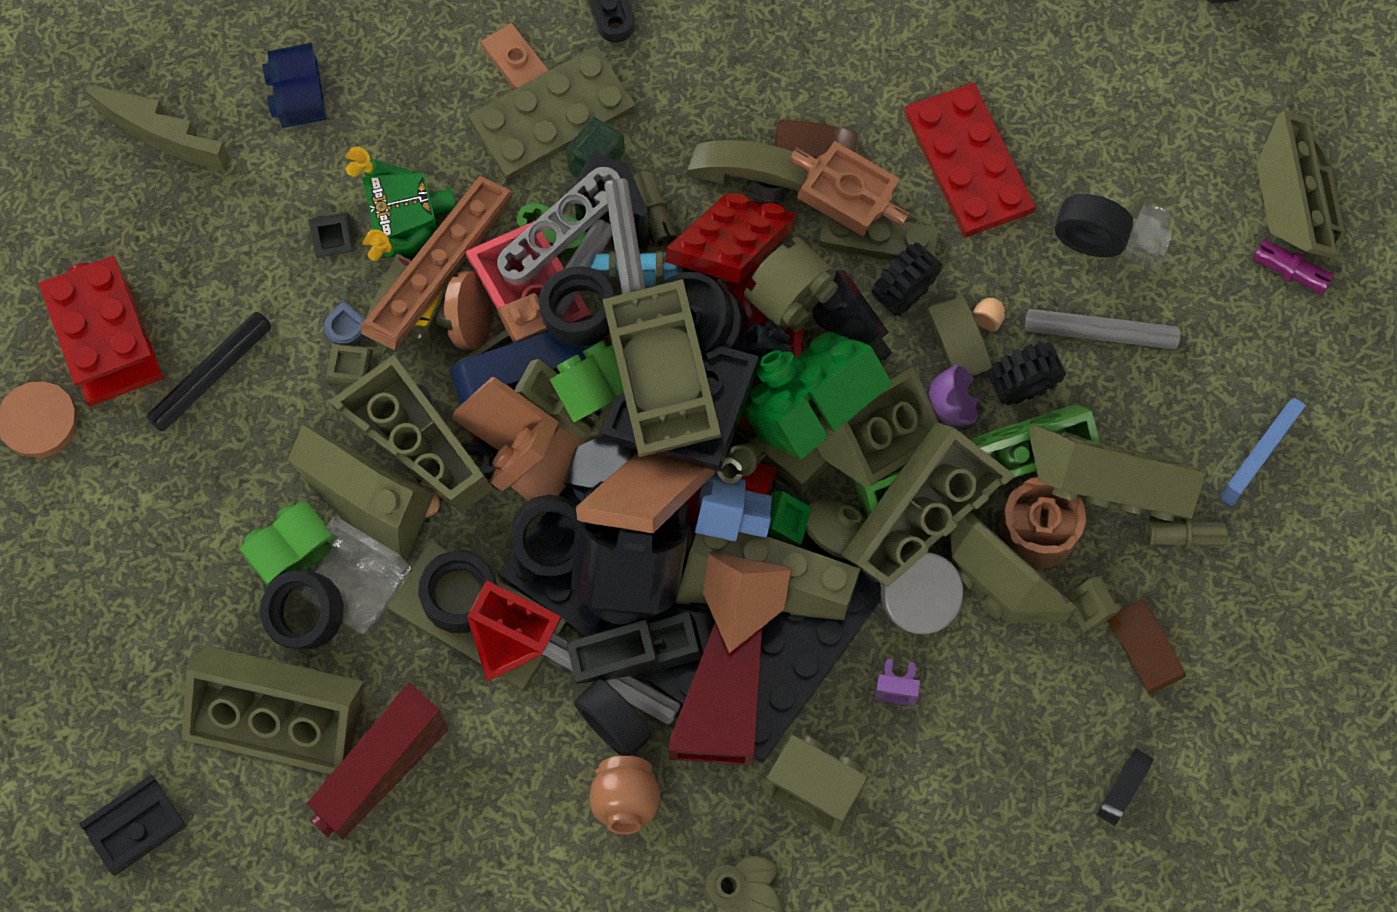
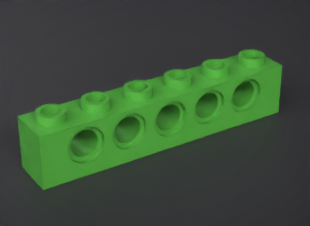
(1007, 445)

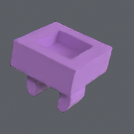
(897, 689)

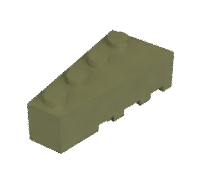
(407, 427)

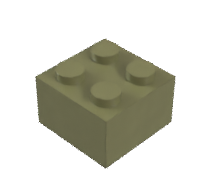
(815, 784)

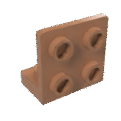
(509, 425)

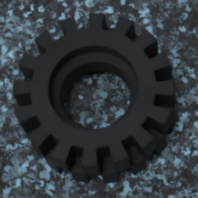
(906, 279)
(1026, 373)

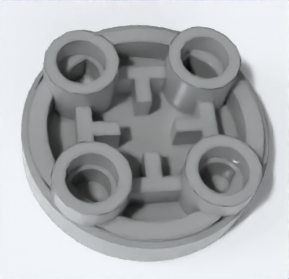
(924, 596)

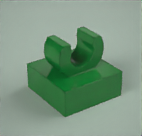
(788, 518)

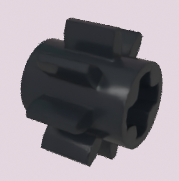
(764, 339)

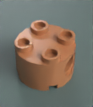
(1041, 525)

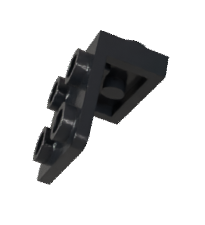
(852, 316)

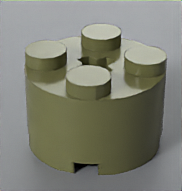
(791, 285)

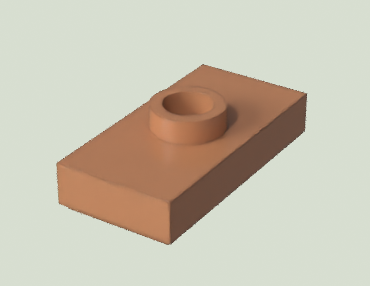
(513, 56)

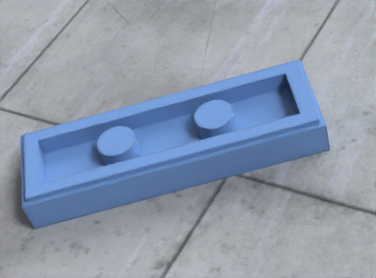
(1262, 451)

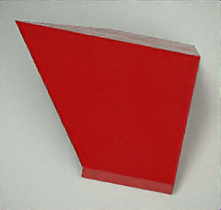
(508, 629)

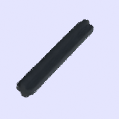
(208, 371)

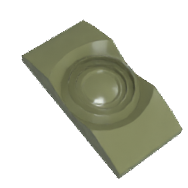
(661, 368)

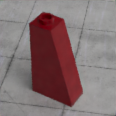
(721, 705)
(377, 762)

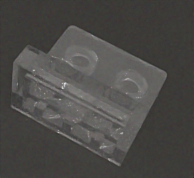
(364, 574)

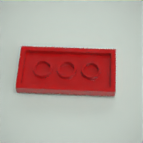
(969, 160)
(731, 237)

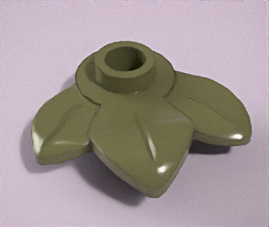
(750, 886)

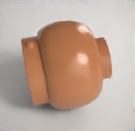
(624, 794)

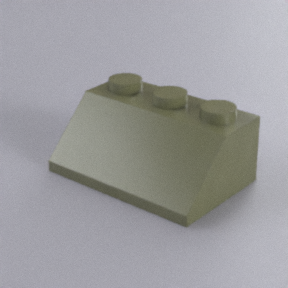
(883, 432)

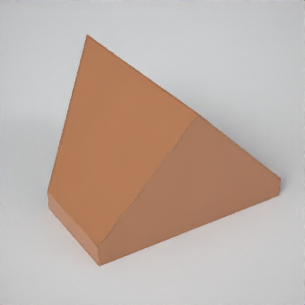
(743, 595)

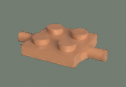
(848, 188)

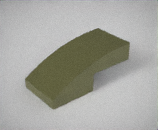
(959, 335)

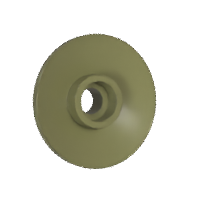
(834, 524)

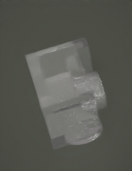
(1149, 238)

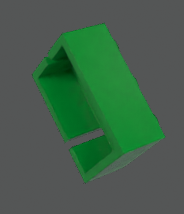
(831, 373)

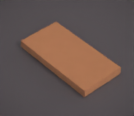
(643, 493)

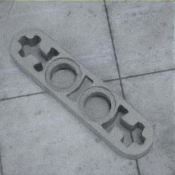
(554, 220)

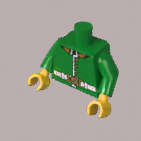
(398, 206)

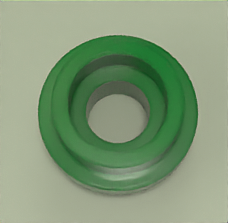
(777, 368)

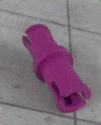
(1293, 266)

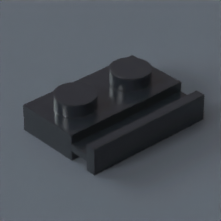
(132, 825)

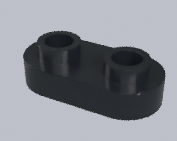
(609, 12)

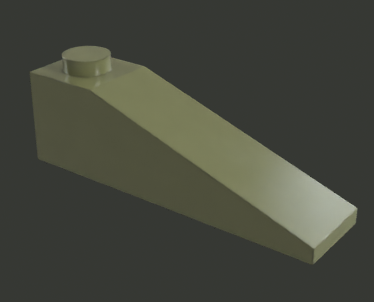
(362, 489)

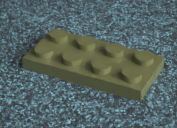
(550, 112)

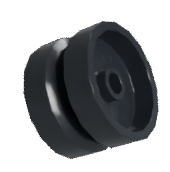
(716, 312)

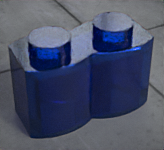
(295, 85)

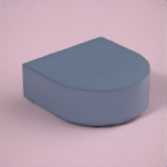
(344, 325)

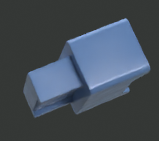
(732, 509)

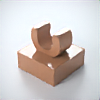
(523, 318)

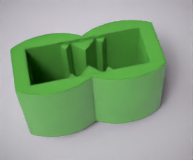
(588, 383)
(289, 544)

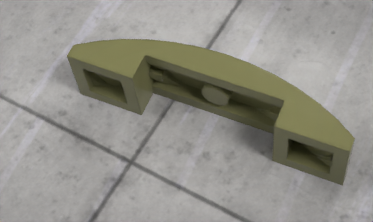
(746, 160)

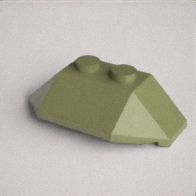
(1300, 188)
(1002, 577)

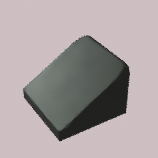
(331, 234)

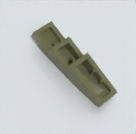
(149, 123)
(539, 390)

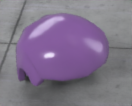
(951, 399)

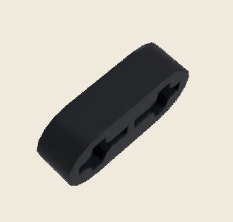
(1125, 787)

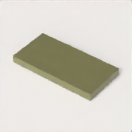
(456, 595)

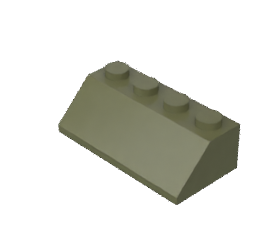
(270, 709)

